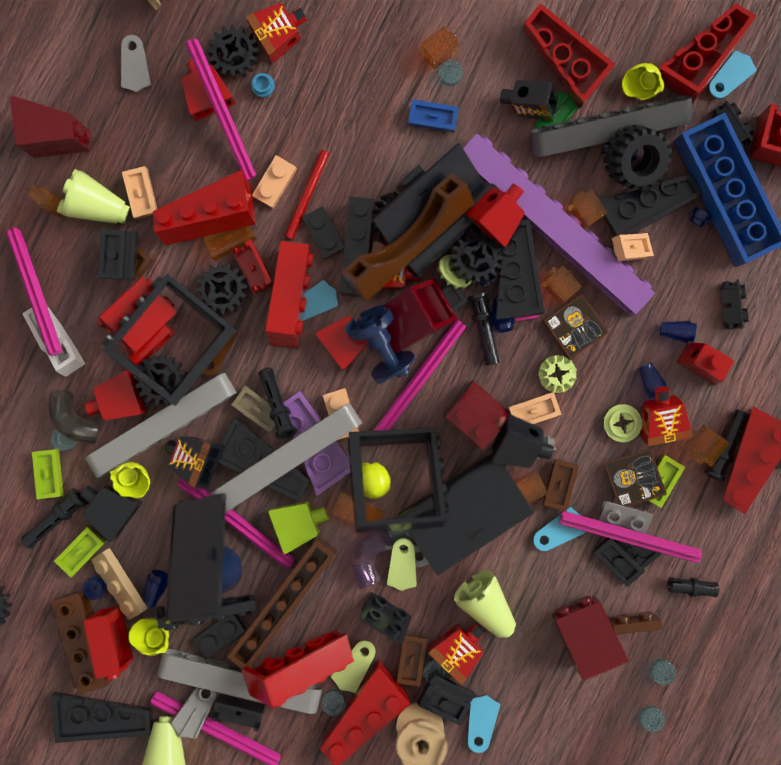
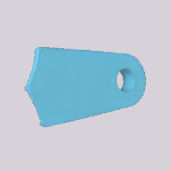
(732, 74)
(319, 299)
(556, 533)
(482, 722)

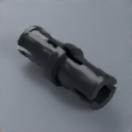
(693, 587)

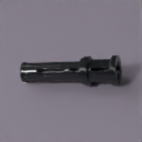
(486, 315)
(279, 412)
(732, 436)
(61, 511)

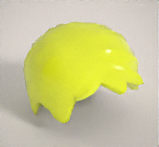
(642, 81)
(130, 480)
(375, 480)
(148, 638)

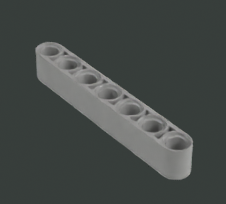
(160, 425)
(289, 456)
(224, 678)

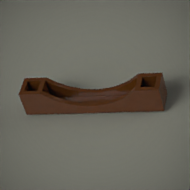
(374, 270)

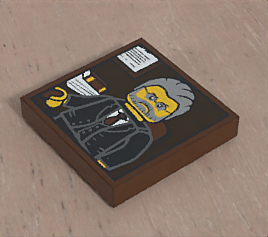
(575, 326)
(635, 478)

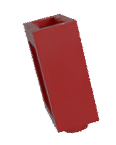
(108, 642)

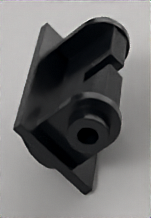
(742, 130)
(734, 295)

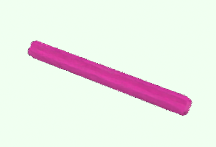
(220, 107)
(34, 292)
(421, 376)
(245, 528)
(630, 537)
(221, 732)

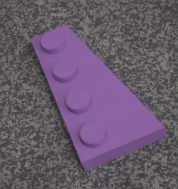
(329, 463)

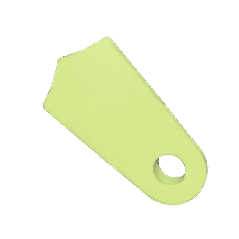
(402, 566)
(353, 674)

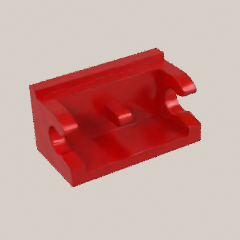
(253, 267)

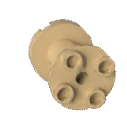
(420, 737)

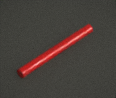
(307, 194)

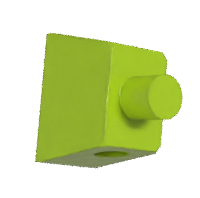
(296, 524)

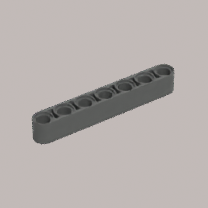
(601, 127)

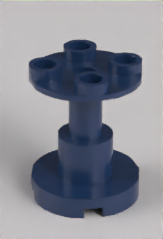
(373, 330)

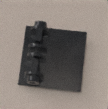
(385, 618)

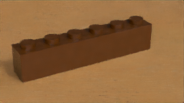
(282, 603)

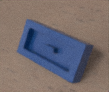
(433, 116)

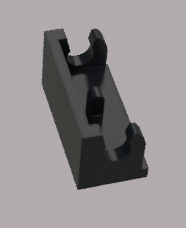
(239, 711)

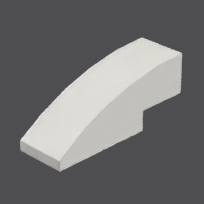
(70, 358)

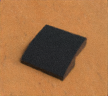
(625, 559)

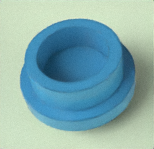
(262, 85)

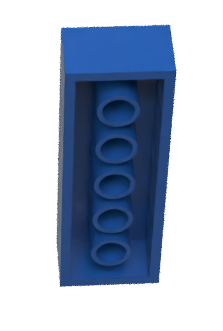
(730, 190)

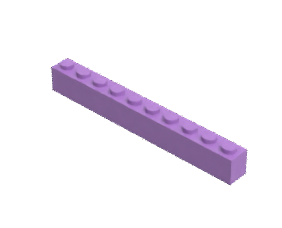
(562, 230)

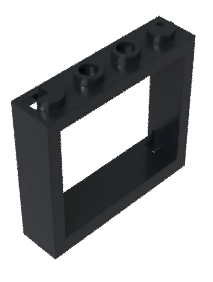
(200, 364)
(435, 465)

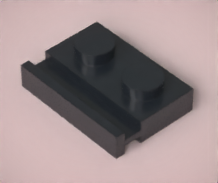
(118, 255)
(446, 698)

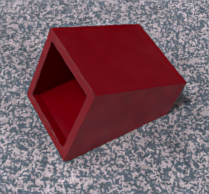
(47, 131)
(418, 314)
(477, 415)
(589, 637)

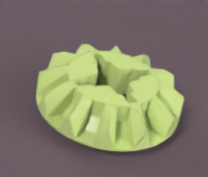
(445, 268)
(548, 367)
(631, 429)

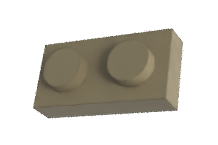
(255, 408)

